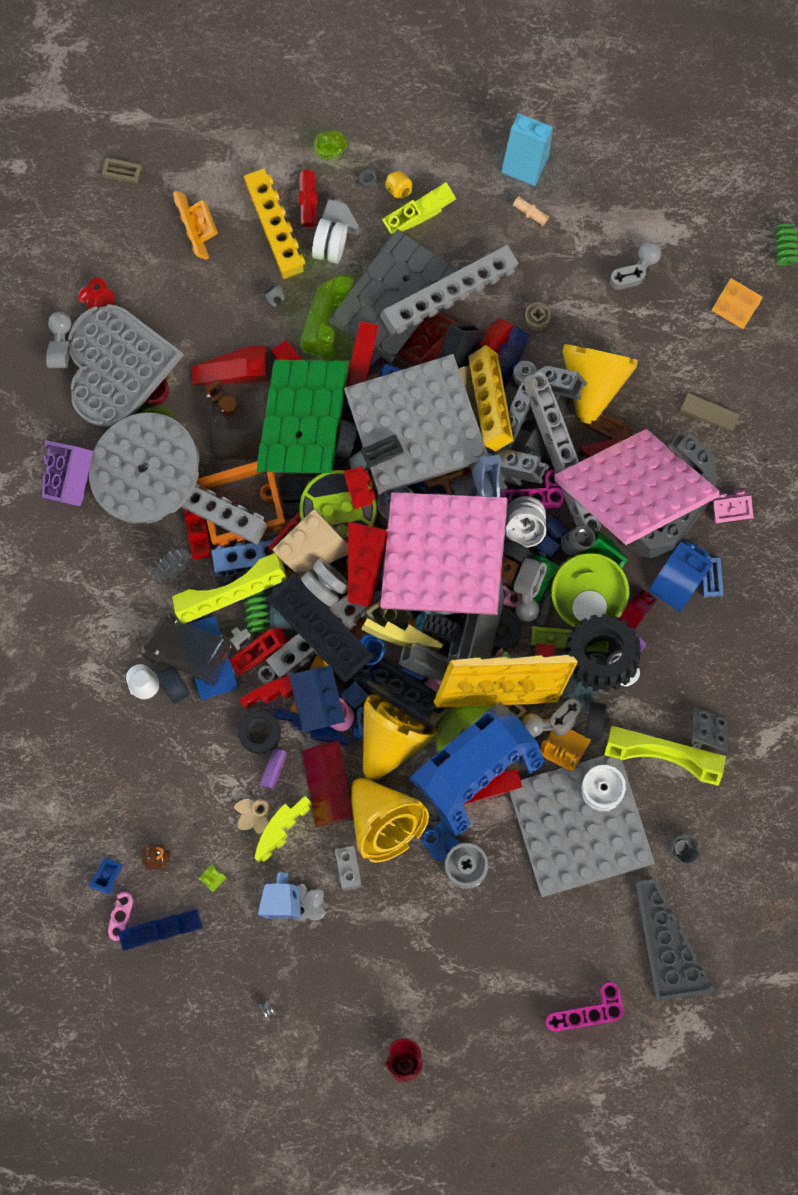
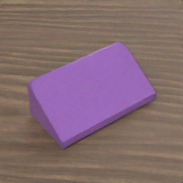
(273, 769)

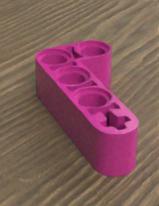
(543, 493)
(583, 1013)

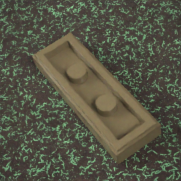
(710, 412)

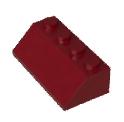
(327, 784)

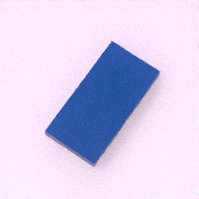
(226, 679)

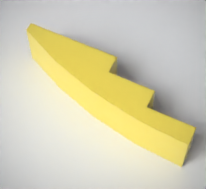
(400, 637)

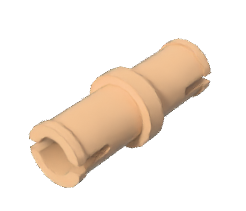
(530, 211)

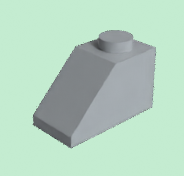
(339, 212)

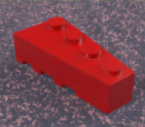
(365, 561)

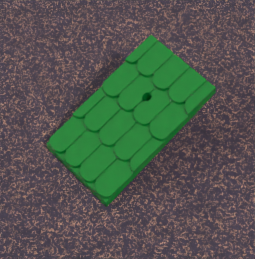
(302, 417)

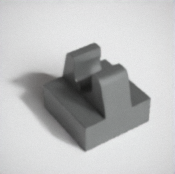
(273, 291)

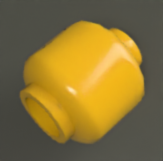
(398, 184)

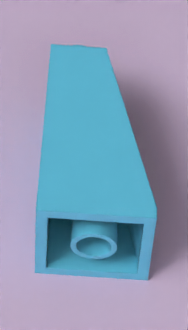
(527, 149)

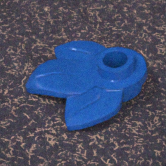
(358, 729)
(443, 841)

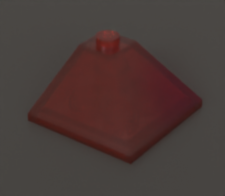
(426, 340)

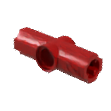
(308, 198)

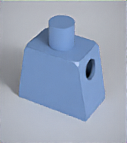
(280, 900)

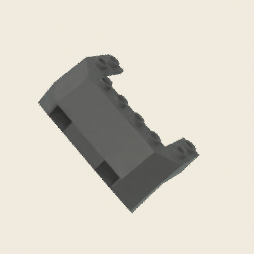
(523, 468)
(667, 538)
(472, 641)

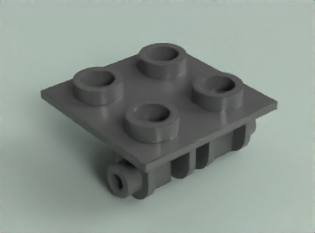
(535, 446)
(709, 730)

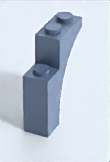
(486, 476)

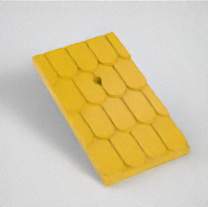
(505, 681)

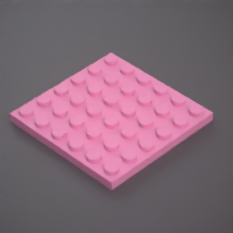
(636, 486)
(444, 553)

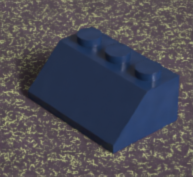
(317, 698)

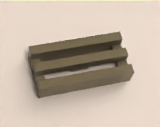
(137, 167)

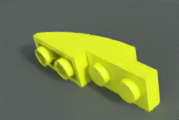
(420, 210)
(273, 834)

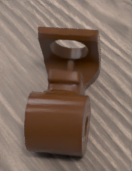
(226, 404)

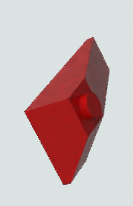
(239, 366)

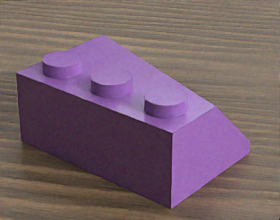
(66, 472)

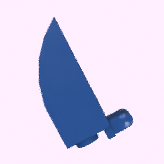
(681, 575)

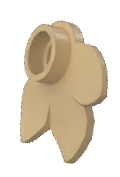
(250, 816)

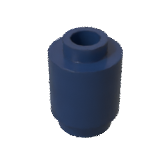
(555, 528)

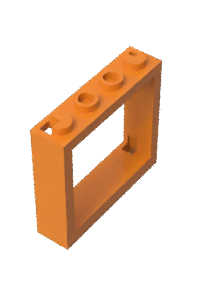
(234, 475)

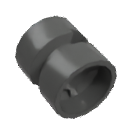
(578, 540)

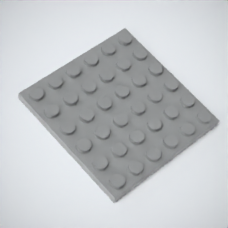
(427, 414)
(570, 840)

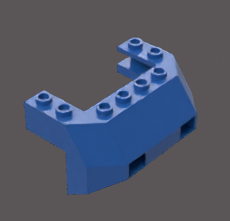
(473, 762)

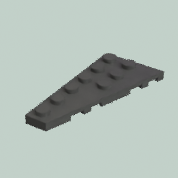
(670, 955)

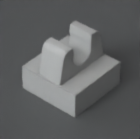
(241, 639)

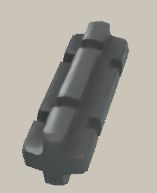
(544, 609)

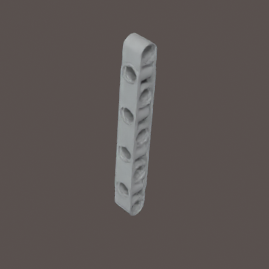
(556, 439)

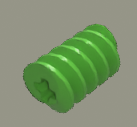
(786, 245)
(255, 613)

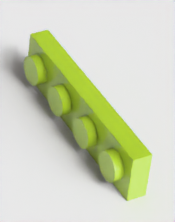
(559, 638)

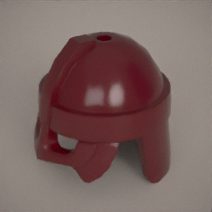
(408, 1052)

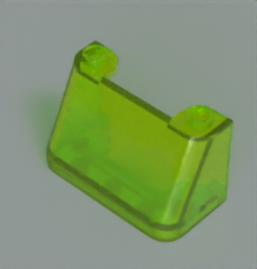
(317, 336)

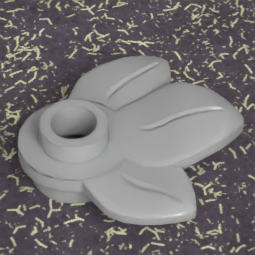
(311, 903)

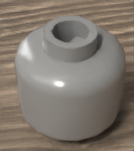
(522, 370)

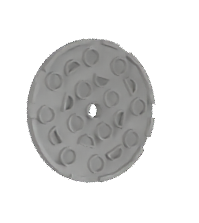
(162, 487)

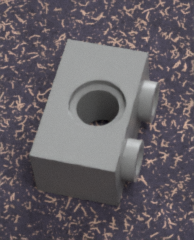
(348, 868)

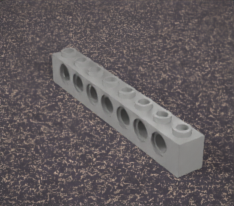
(502, 257)
(251, 531)
(278, 660)

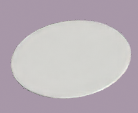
(589, 604)

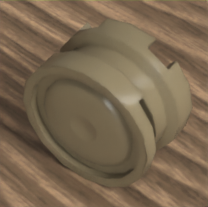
(537, 316)

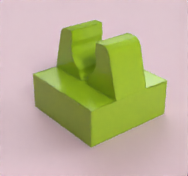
(212, 878)

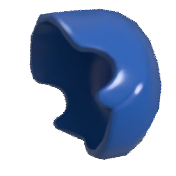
(375, 646)

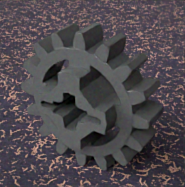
(171, 564)

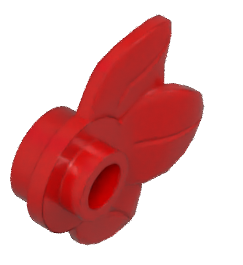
(96, 297)

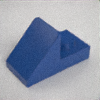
(106, 876)

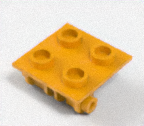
(737, 303)
(565, 749)

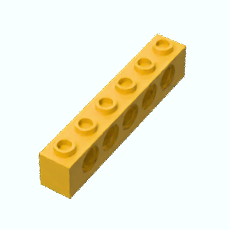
(287, 266)
(490, 398)

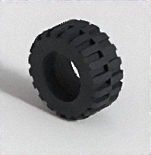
(611, 631)

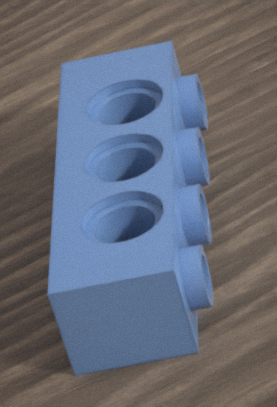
(222, 553)

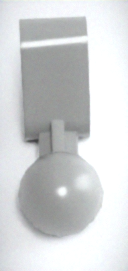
(649, 254)
(58, 350)
(528, 584)
(537, 725)

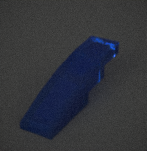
(511, 353)
(324, 734)
(160, 930)

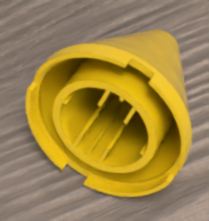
(604, 378)
(390, 737)
(385, 820)

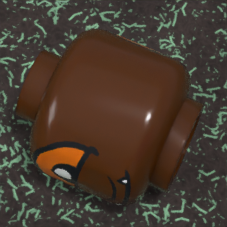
(155, 856)

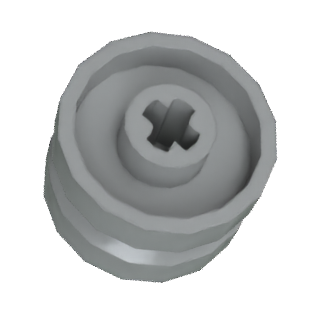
(325, 582)
(471, 876)

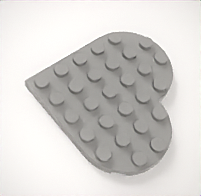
(117, 364)

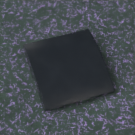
(291, 492)

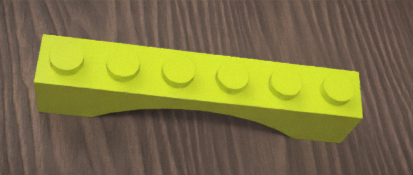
(263, 575)
(629, 744)

